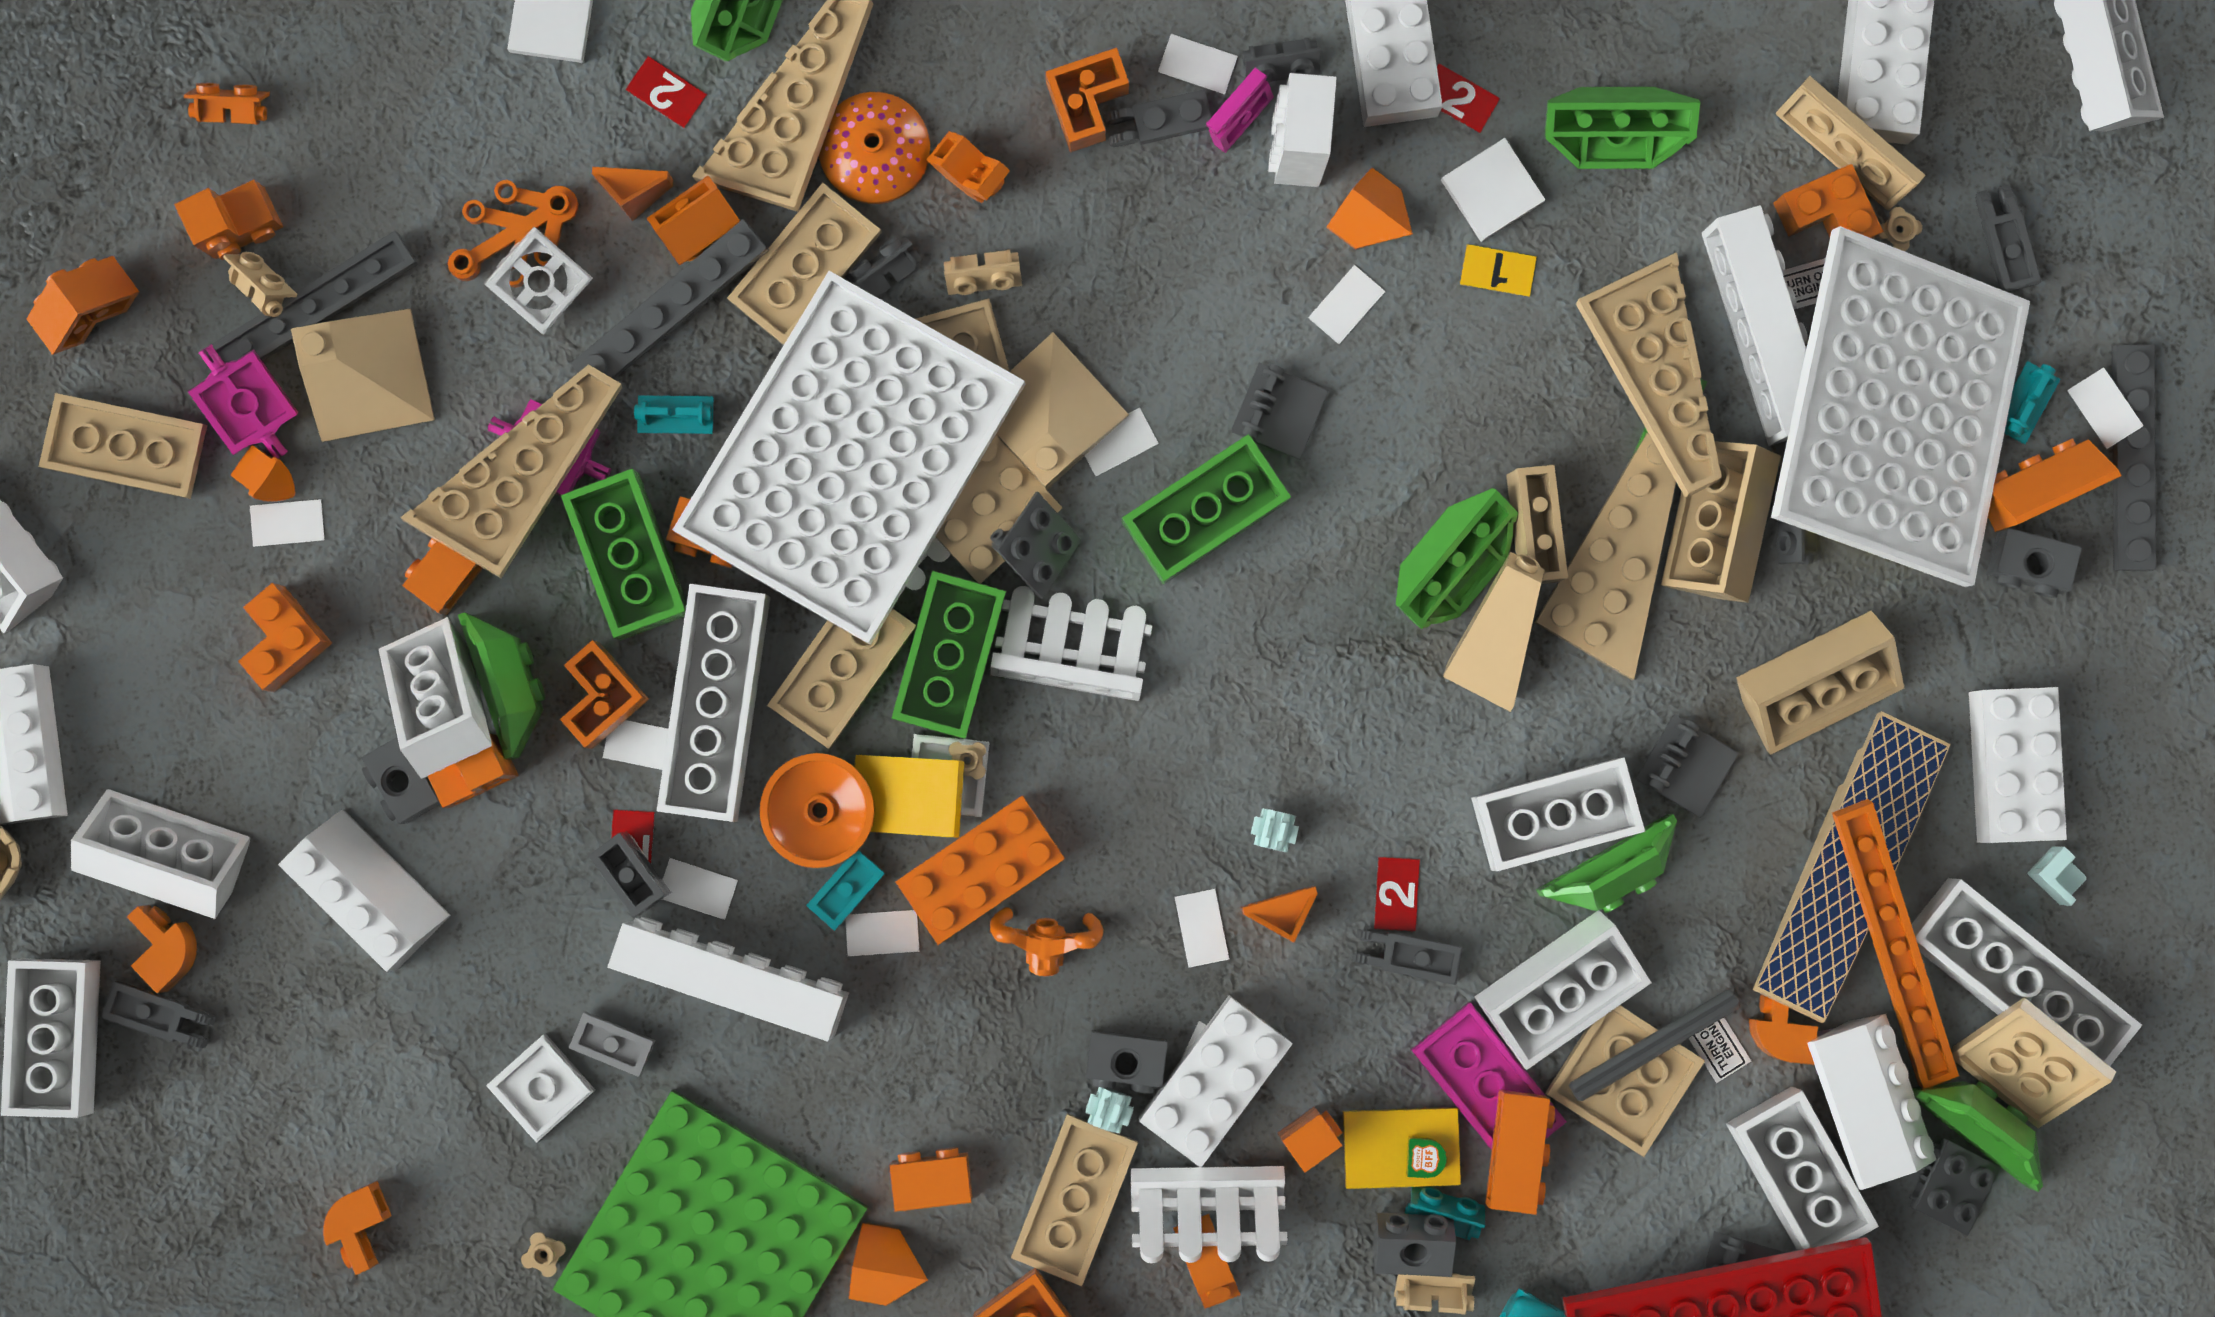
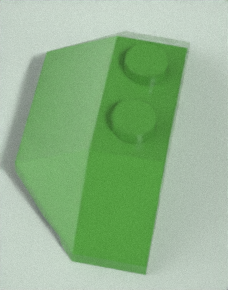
(732, 26)
(1620, 126)
(1456, 559)
(505, 681)
(1616, 870)
(1987, 1126)

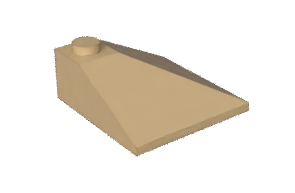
(363, 374)
(1057, 413)

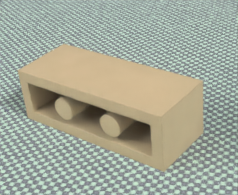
(1538, 521)

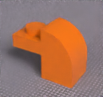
(968, 167)
(171, 952)
(1778, 1036)
(348, 1222)
(1210, 1273)

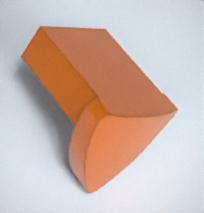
(264, 476)

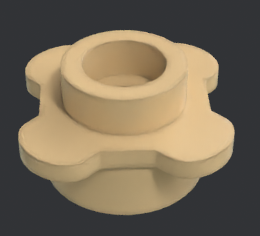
(1909, 224)
(975, 753)
(554, 1251)

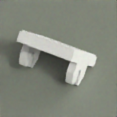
(537, 242)

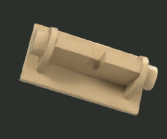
(999, 272)
(258, 281)
(1452, 1293)

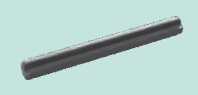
(1654, 1045)

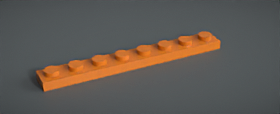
(1895, 943)

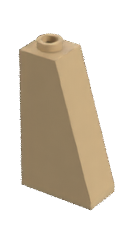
(1497, 639)

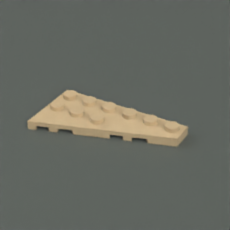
(787, 119)
(1654, 355)
(509, 484)
(1616, 566)

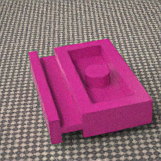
(1240, 110)

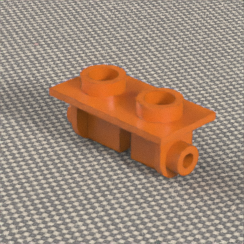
(212, 101)

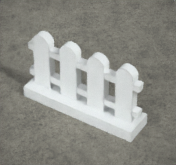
(1086, 674)
(1208, 1189)

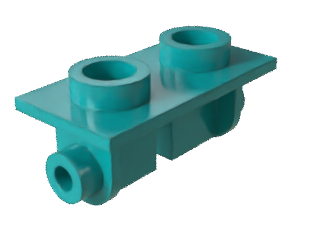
(2029, 400)
(674, 414)
(1466, 1212)

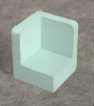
(2058, 875)

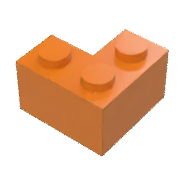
(1078, 90)
(1831, 199)
(229, 220)
(79, 300)
(290, 641)
(610, 695)
(472, 775)

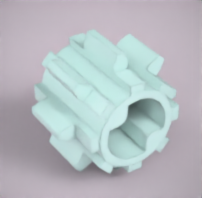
(1274, 830)
(1109, 1109)

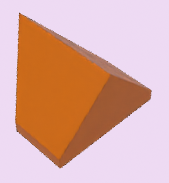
(633, 188)
(1371, 213)
(1283, 913)
(883, 1266)

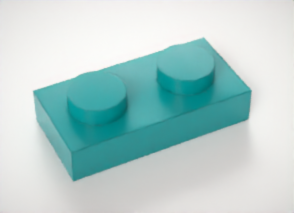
(845, 889)

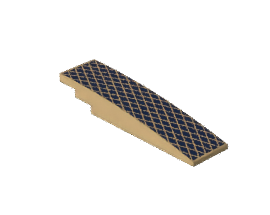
(1825, 914)

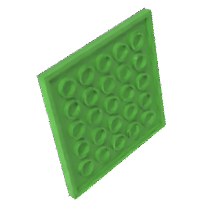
(709, 1227)

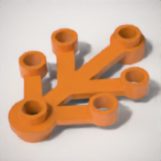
(516, 226)

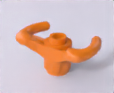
(1045, 940)

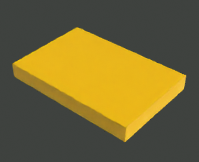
(914, 794)
(1379, 1146)

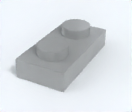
(612, 1044)

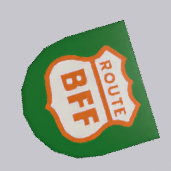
(1424, 1158)

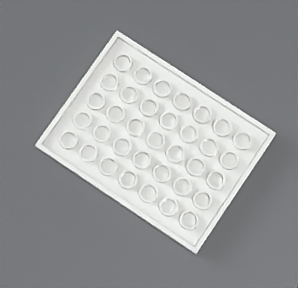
(1901, 408)
(849, 457)

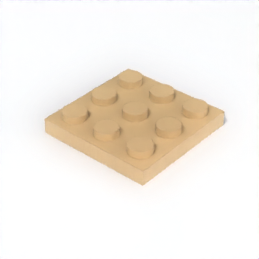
(989, 502)
(2032, 1063)
(1638, 1103)

